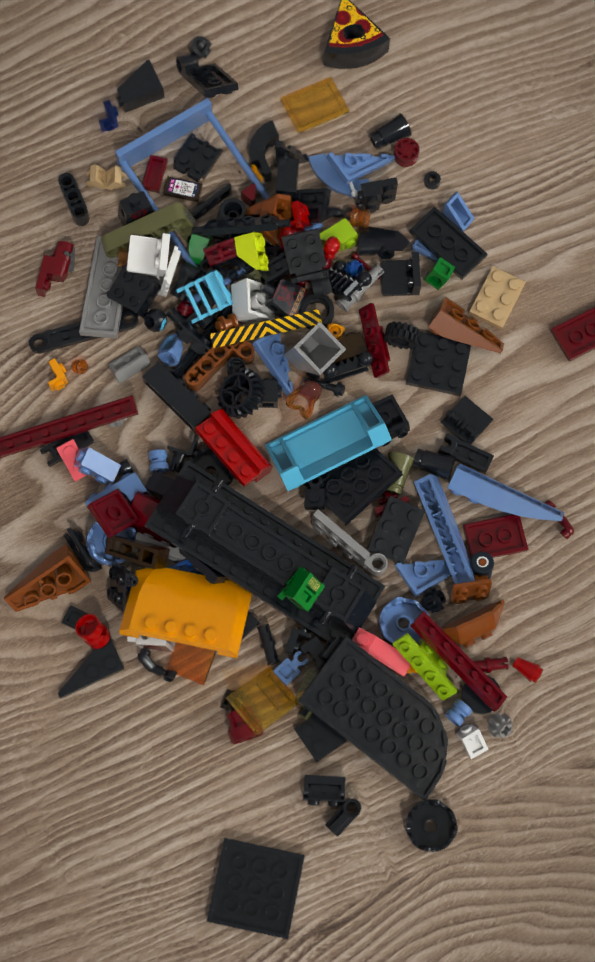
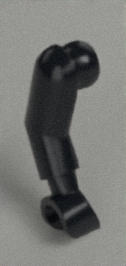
(336, 212)
(148, 663)

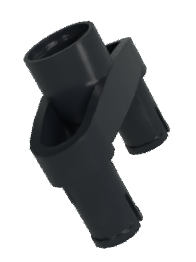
(178, 319)

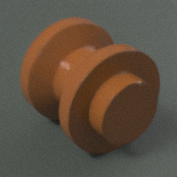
(225, 324)

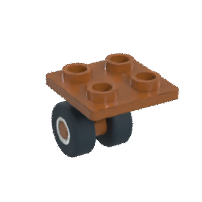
(478, 590)

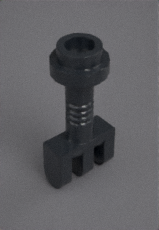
(338, 389)

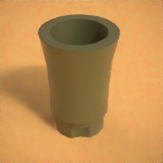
(404, 463)

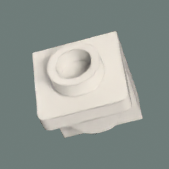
(472, 740)

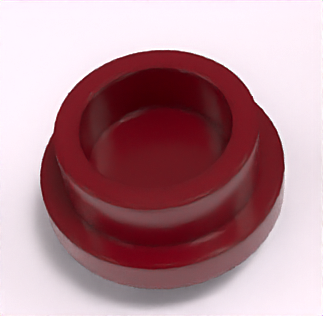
(185, 310)

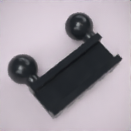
(344, 286)
(351, 368)

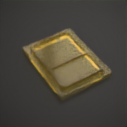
(314, 105)
(262, 700)

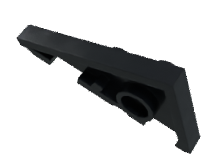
(287, 152)
(98, 666)

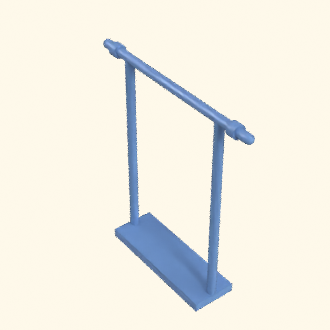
(167, 134)

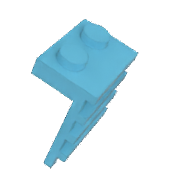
(217, 289)

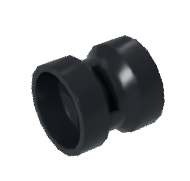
(235, 363)

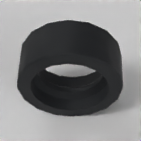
(326, 301)

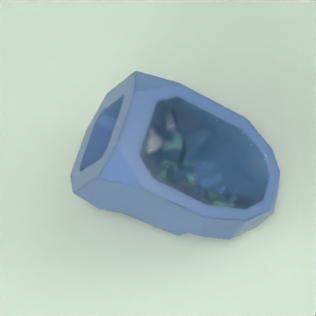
(171, 350)

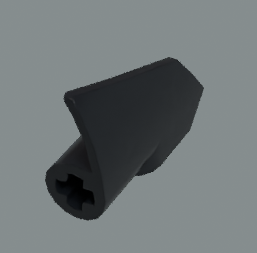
(381, 242)

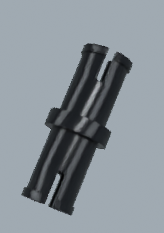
(268, 644)

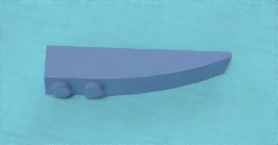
(494, 494)
(445, 528)

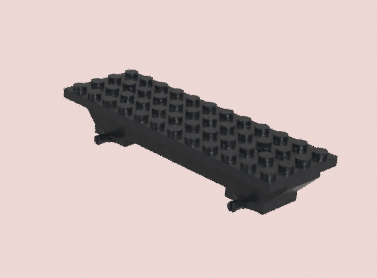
(262, 552)

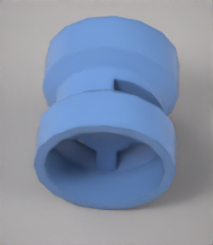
(158, 461)
(458, 712)

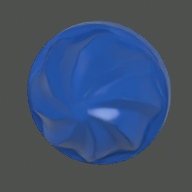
(353, 268)

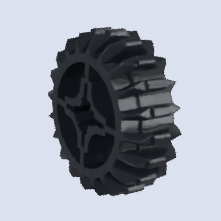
(240, 393)

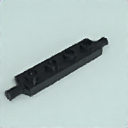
(245, 225)

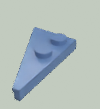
(354, 166)
(272, 354)
(423, 575)

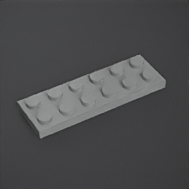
(100, 314)

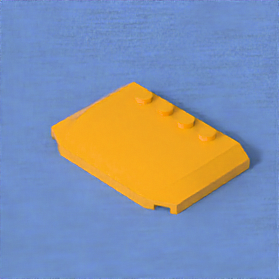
(187, 610)

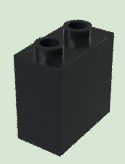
(287, 177)

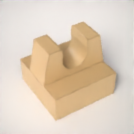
(97, 177)
(114, 178)

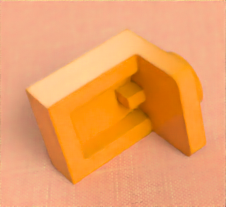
(60, 380)

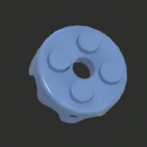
(96, 544)
(396, 610)

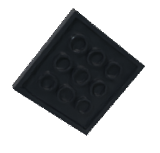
(357, 484)
(255, 888)

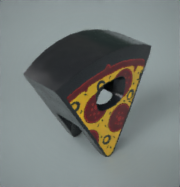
(354, 39)

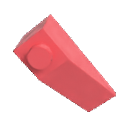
(382, 652)

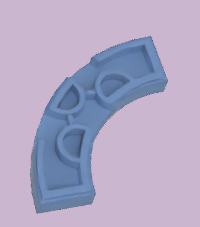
(329, 176)

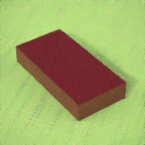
(154, 173)

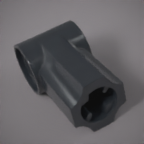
(186, 275)
(342, 818)

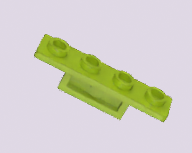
(427, 664)

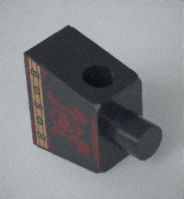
(134, 208)
(283, 297)

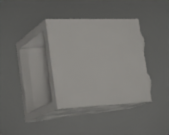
(315, 350)

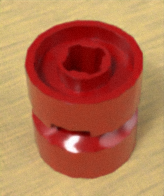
(92, 631)

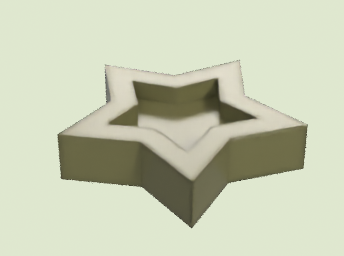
(255, 275)

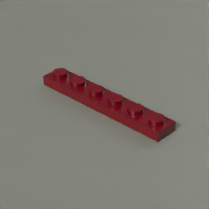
(458, 661)

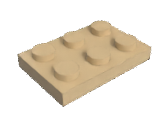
(497, 298)

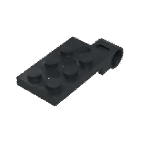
(208, 79)

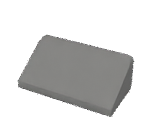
(129, 364)

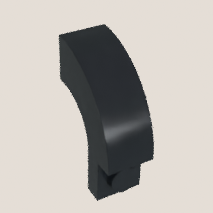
(260, 143)

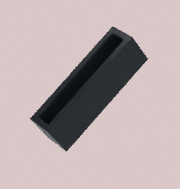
(176, 396)

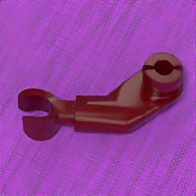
(568, 529)

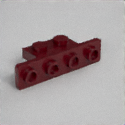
(375, 340)

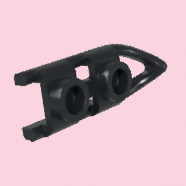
(75, 540)

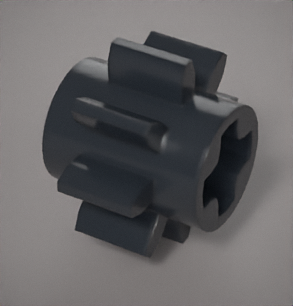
(433, 600)

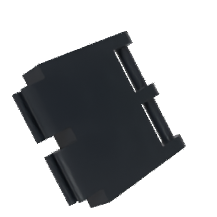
(196, 158)

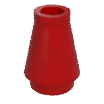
(528, 669)

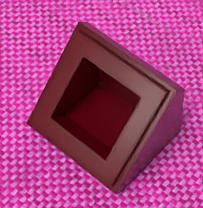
(249, 195)

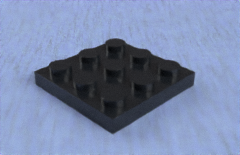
(438, 364)

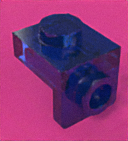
(110, 122)

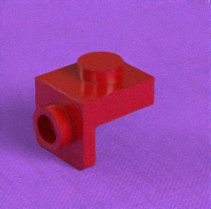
(300, 215)

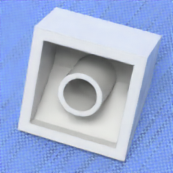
(250, 302)

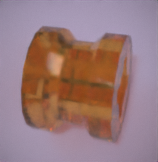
(360, 218)

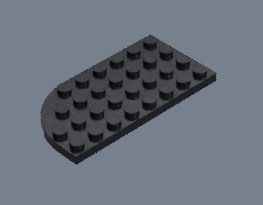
(380, 716)

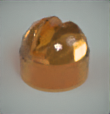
(79, 363)

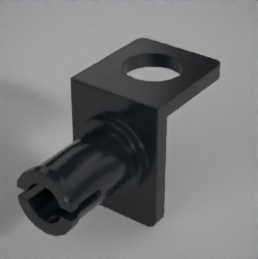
(179, 455)

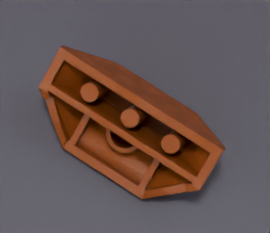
(475, 625)

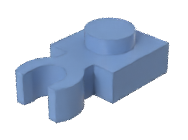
(288, 670)

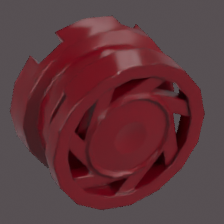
(406, 152)

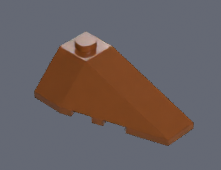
(454, 325)
(52, 577)

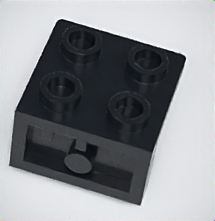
(401, 276)
(134, 291)

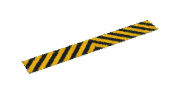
(265, 328)

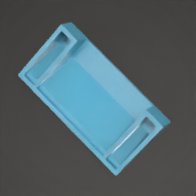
(328, 442)

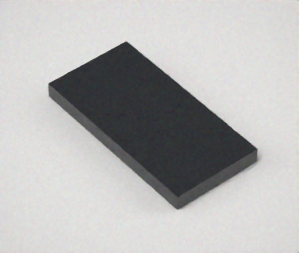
(448, 242)

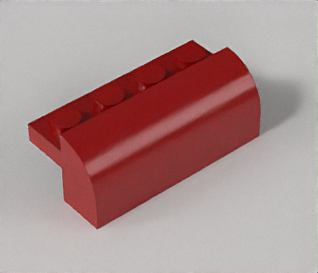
(233, 448)

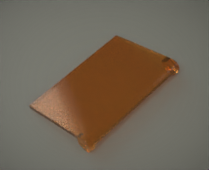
(192, 662)

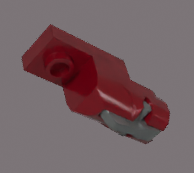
(56, 267)

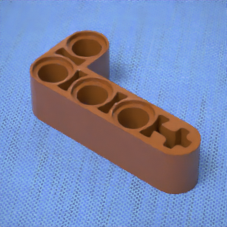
(217, 363)

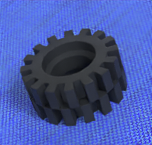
(401, 335)

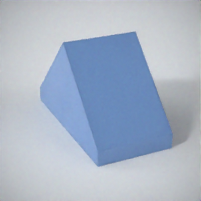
(458, 212)

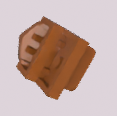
(276, 205)

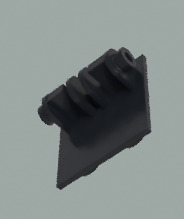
(466, 420)
(119, 580)

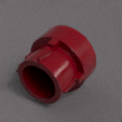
(239, 729)

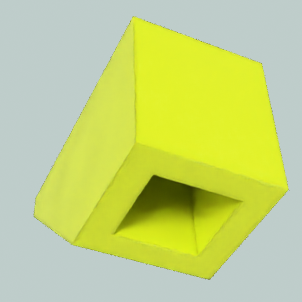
(252, 250)

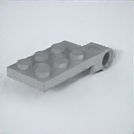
(350, 547)

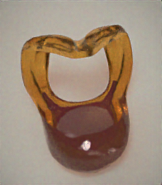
(311, 392)

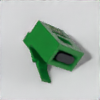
(302, 589)

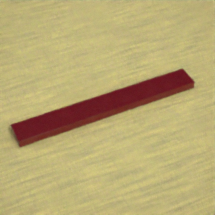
(68, 426)

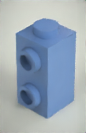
(97, 465)

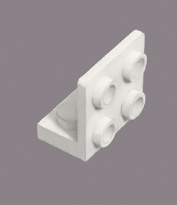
(148, 255)

